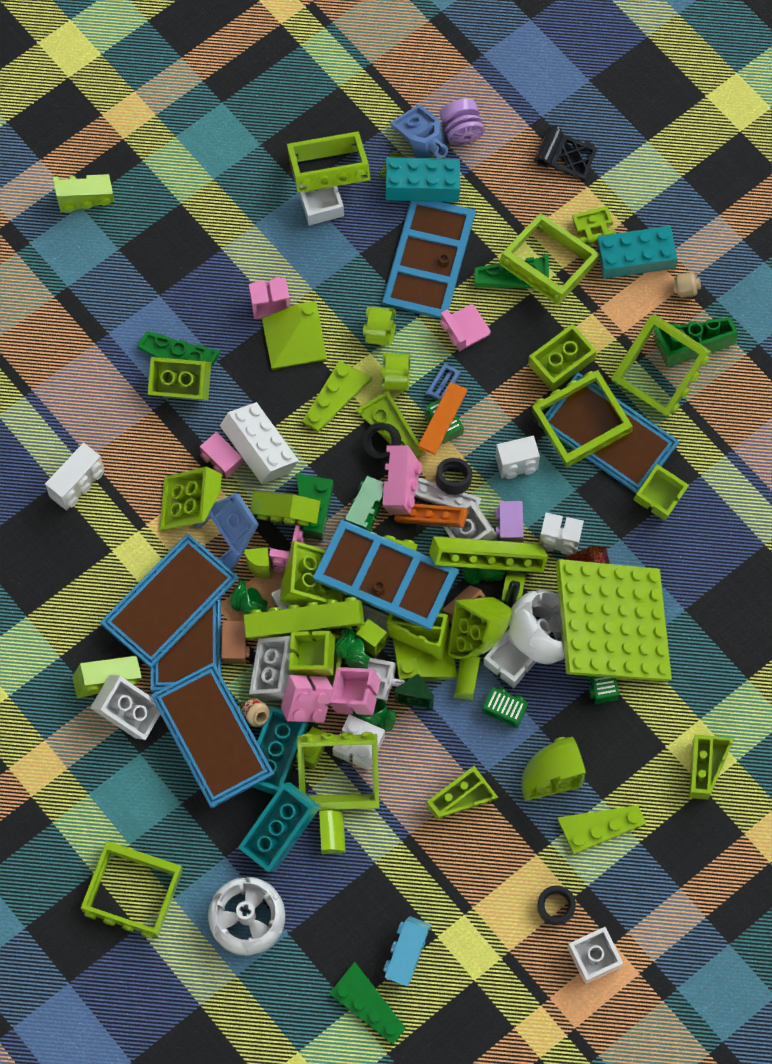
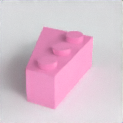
(402, 480)

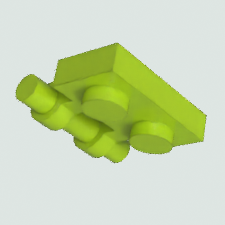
(593, 220)

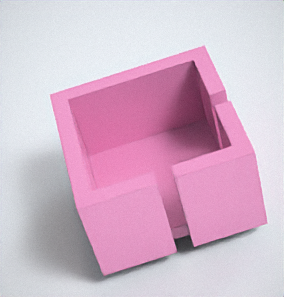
(269, 297)
(355, 691)
(303, 703)

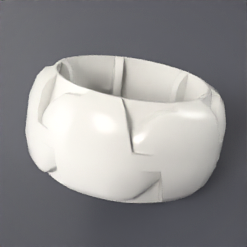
(533, 635)
(263, 935)

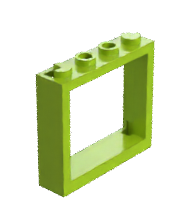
(324, 148)
(537, 279)
(636, 348)
(595, 444)
(344, 801)
(140, 858)

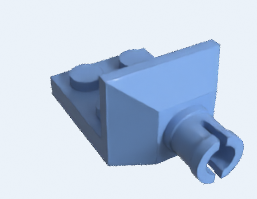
(422, 132)

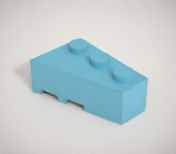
(406, 950)

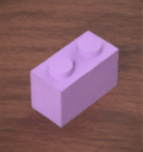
(510, 521)

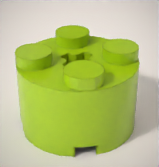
(380, 326)
(395, 371)

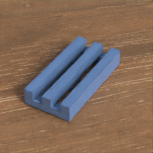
(435, 396)

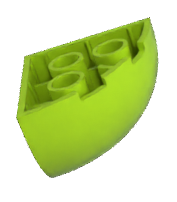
(477, 626)
(553, 770)

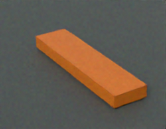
(442, 418)
(435, 516)

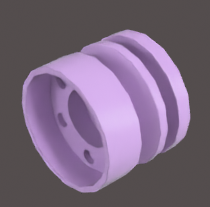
(462, 121)

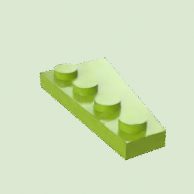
(336, 393)
(384, 410)
(594, 828)

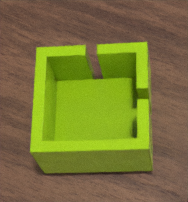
(661, 492)
(315, 657)

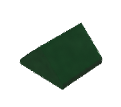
(414, 693)

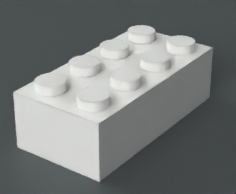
(259, 443)

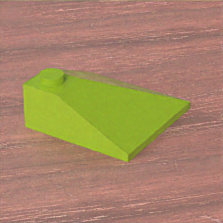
(294, 336)
(189, 497)
(298, 582)
(414, 661)

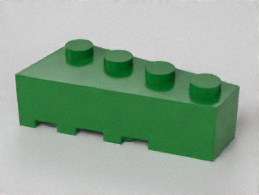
(712, 334)

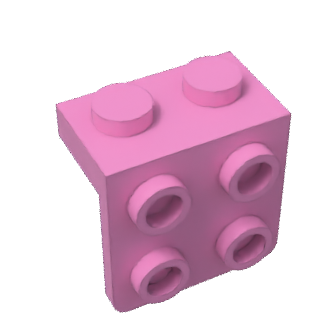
(464, 326)
(279, 558)

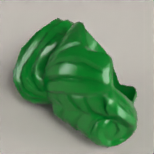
(475, 575)
(247, 600)
(352, 650)
(381, 717)

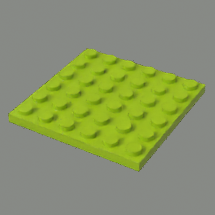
(613, 621)

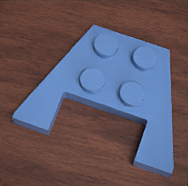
(235, 524)

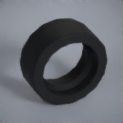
(369, 435)
(452, 487)
(556, 890)

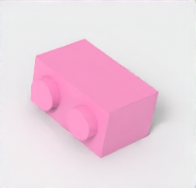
(221, 455)

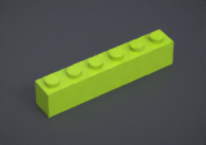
(488, 554)
(301, 619)

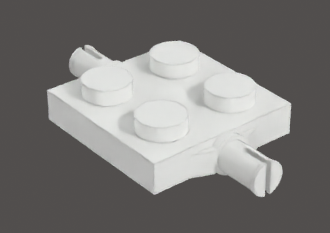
(386, 672)

